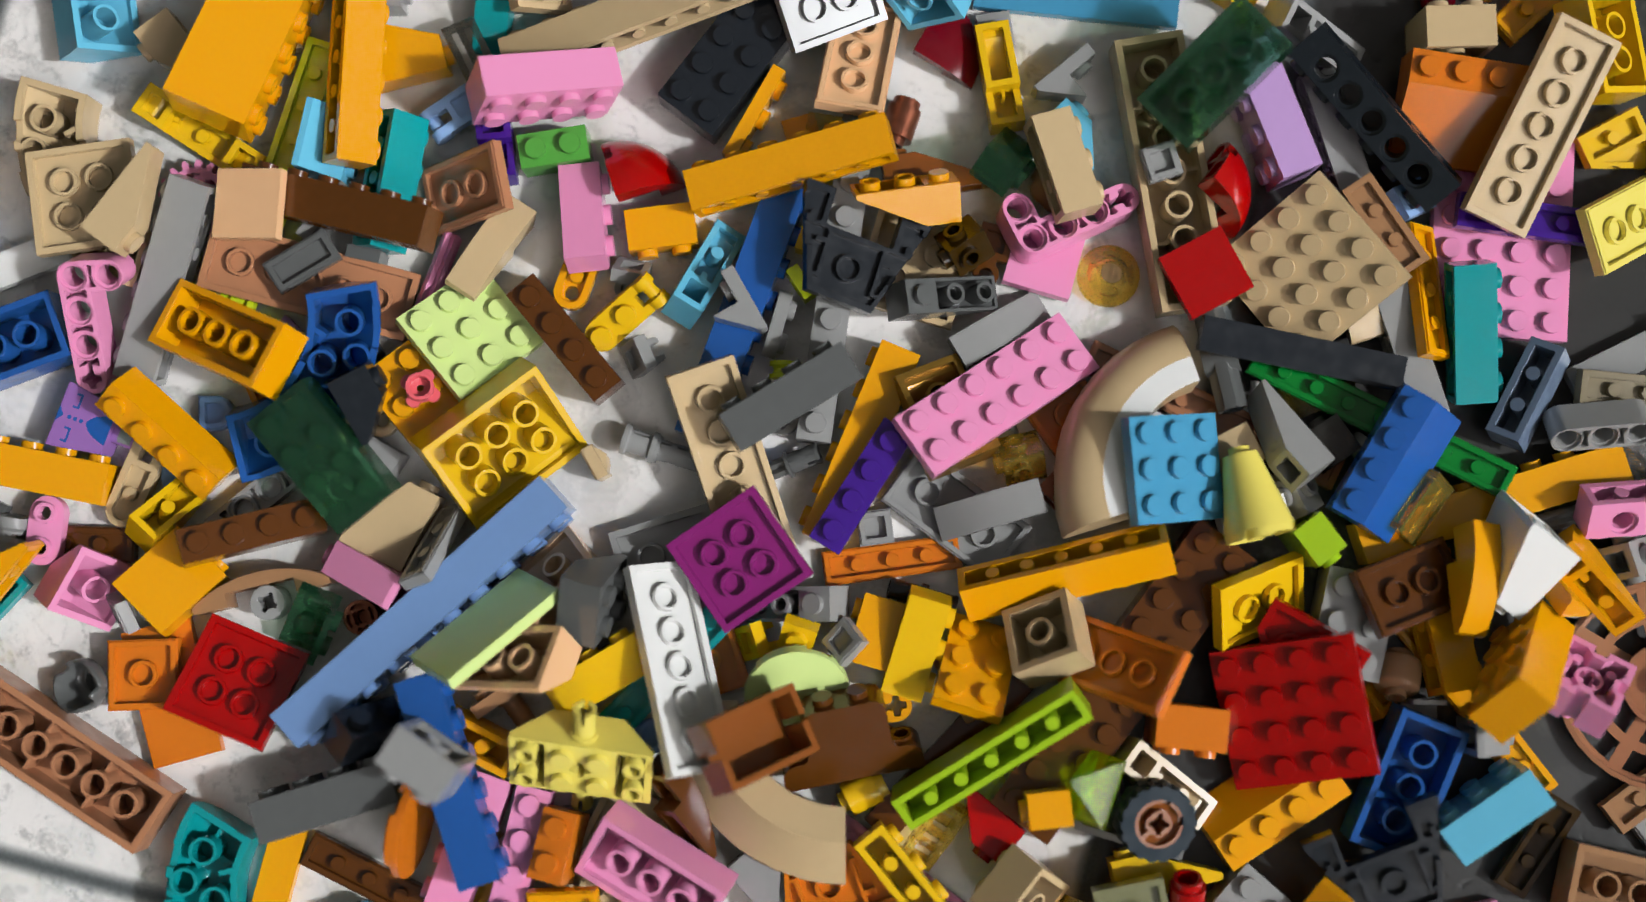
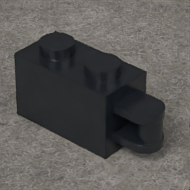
(362, 730)

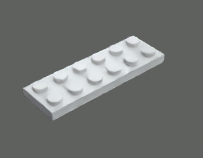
(673, 659)

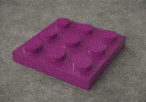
(739, 559)

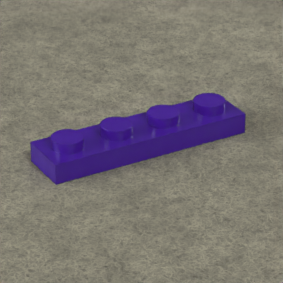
(1551, 223)
(860, 488)

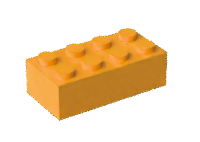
(228, 339)
(1521, 672)

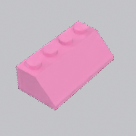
(648, 863)

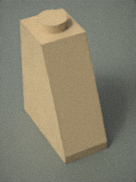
(396, 525)

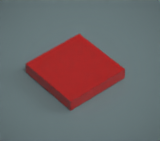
(1205, 273)

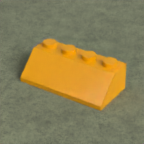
(1258, 818)

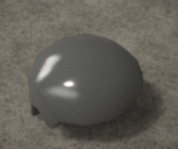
(80, 686)

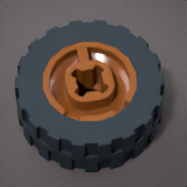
(1154, 820)

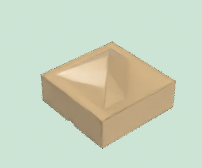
(597, 462)

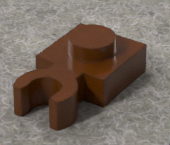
(1000, 248)

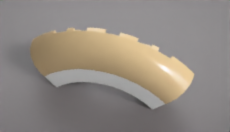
(1089, 452)

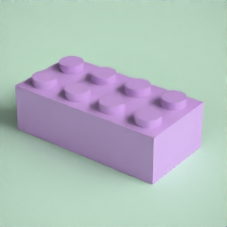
(1276, 133)

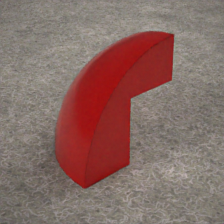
(639, 170)
(1228, 187)

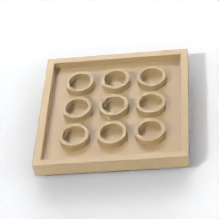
(1316, 264)

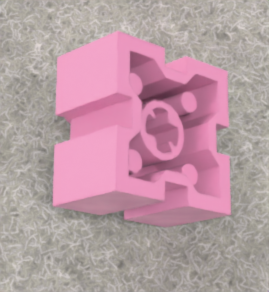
(1592, 688)

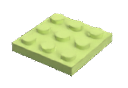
(468, 339)

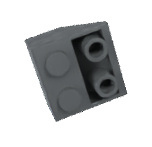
(592, 598)

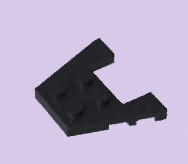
(845, 265)
(1392, 874)

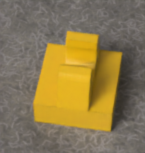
(753, 640)

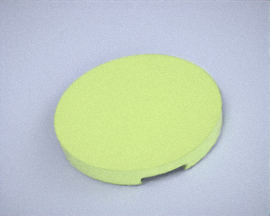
(804, 667)

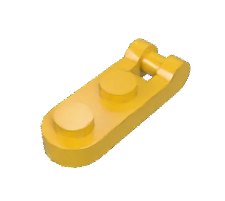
(625, 313)

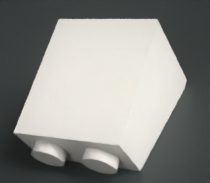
(1531, 556)

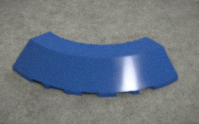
(341, 335)

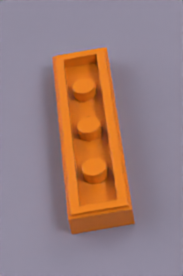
(887, 560)

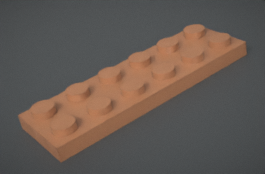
(238, 271)

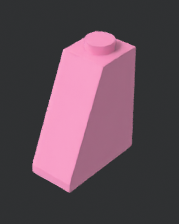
(363, 574)

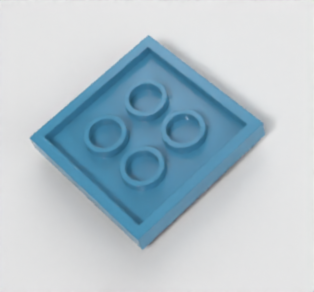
(1172, 468)

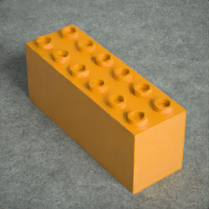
(237, 62)

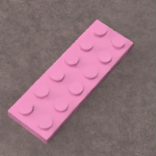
(995, 395)

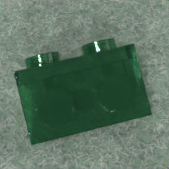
(311, 618)

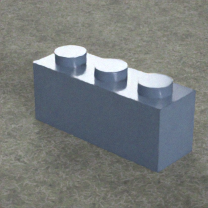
(1528, 394)

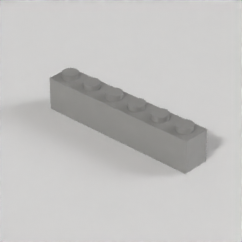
(173, 253)

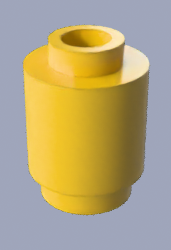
(862, 793)

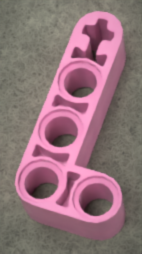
(1042, 230)
(92, 364)

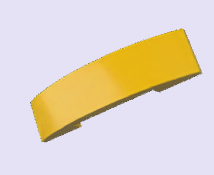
(205, 140)

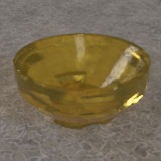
(1098, 290)

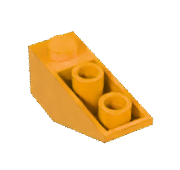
(921, 198)

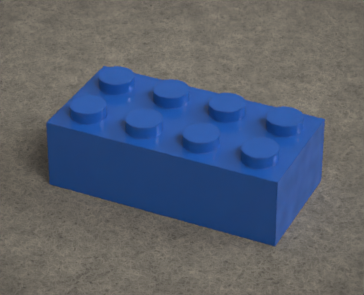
(32, 339)
(1414, 758)

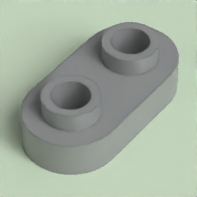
(775, 339)

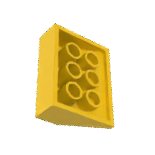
(499, 441)

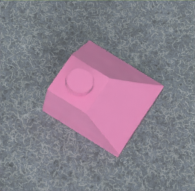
(80, 584)

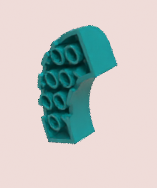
(210, 857)

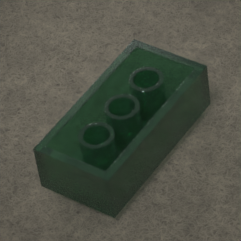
(1215, 74)
(323, 454)

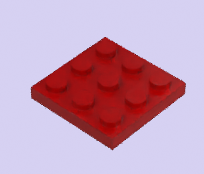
(236, 682)

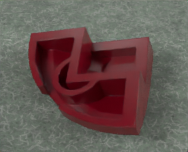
(951, 49)

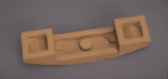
(225, 595)

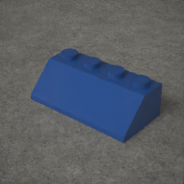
(1393, 461)

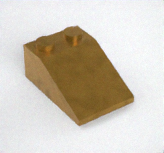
(928, 378)

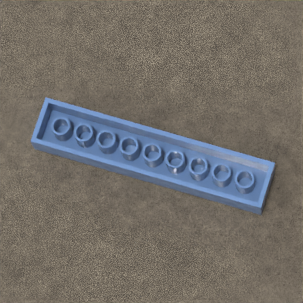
(425, 610)

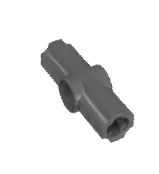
(1223, 375)

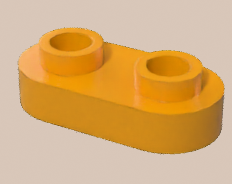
(582, 281)

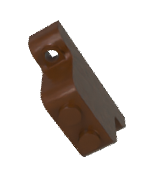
(852, 739)

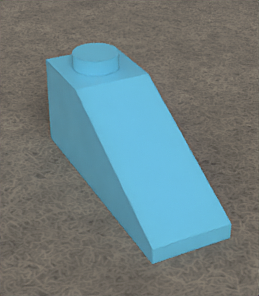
(703, 275)

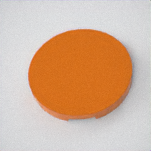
(407, 834)

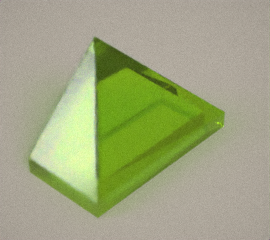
(1095, 788)

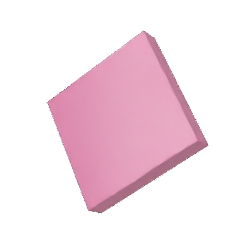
(1046, 277)

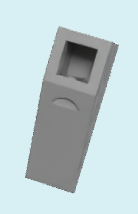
(1286, 441)
(807, 602)

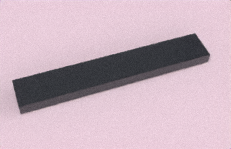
(1301, 353)

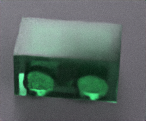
(1004, 163)

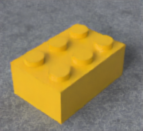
(1620, 21)

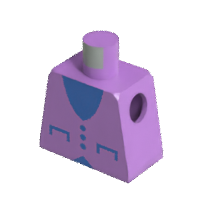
(84, 426)

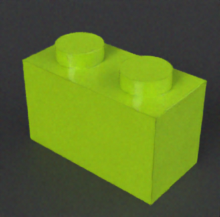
(1315, 540)

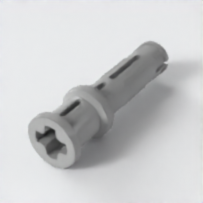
(655, 448)

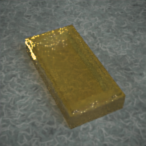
(1422, 507)

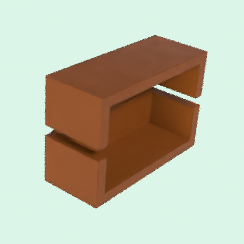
(751, 740)

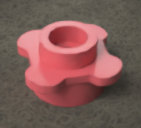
(425, 379)

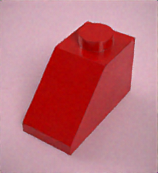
(990, 828)

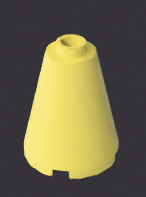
(1251, 499)

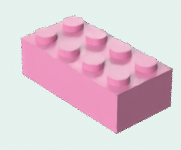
(543, 86)

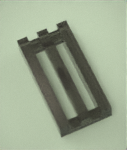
(459, 28)

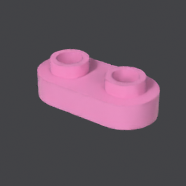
(51, 530)

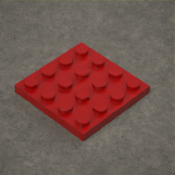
(1296, 711)

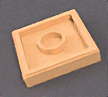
(249, 204)

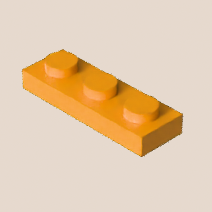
(757, 113)

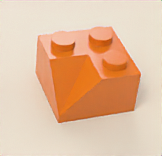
(1189, 728)

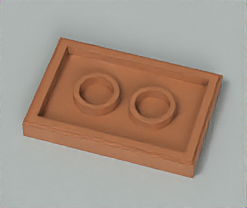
(469, 186)

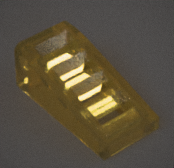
(953, 826)

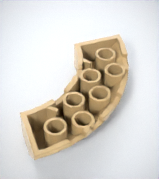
(59, 118)
(781, 828)

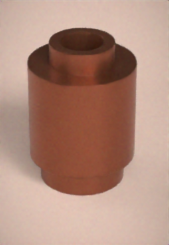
(903, 118)

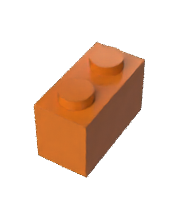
(558, 845)

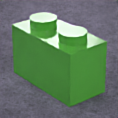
(545, 150)

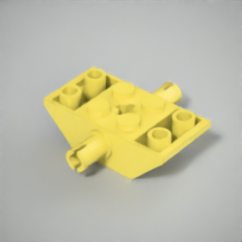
(582, 756)

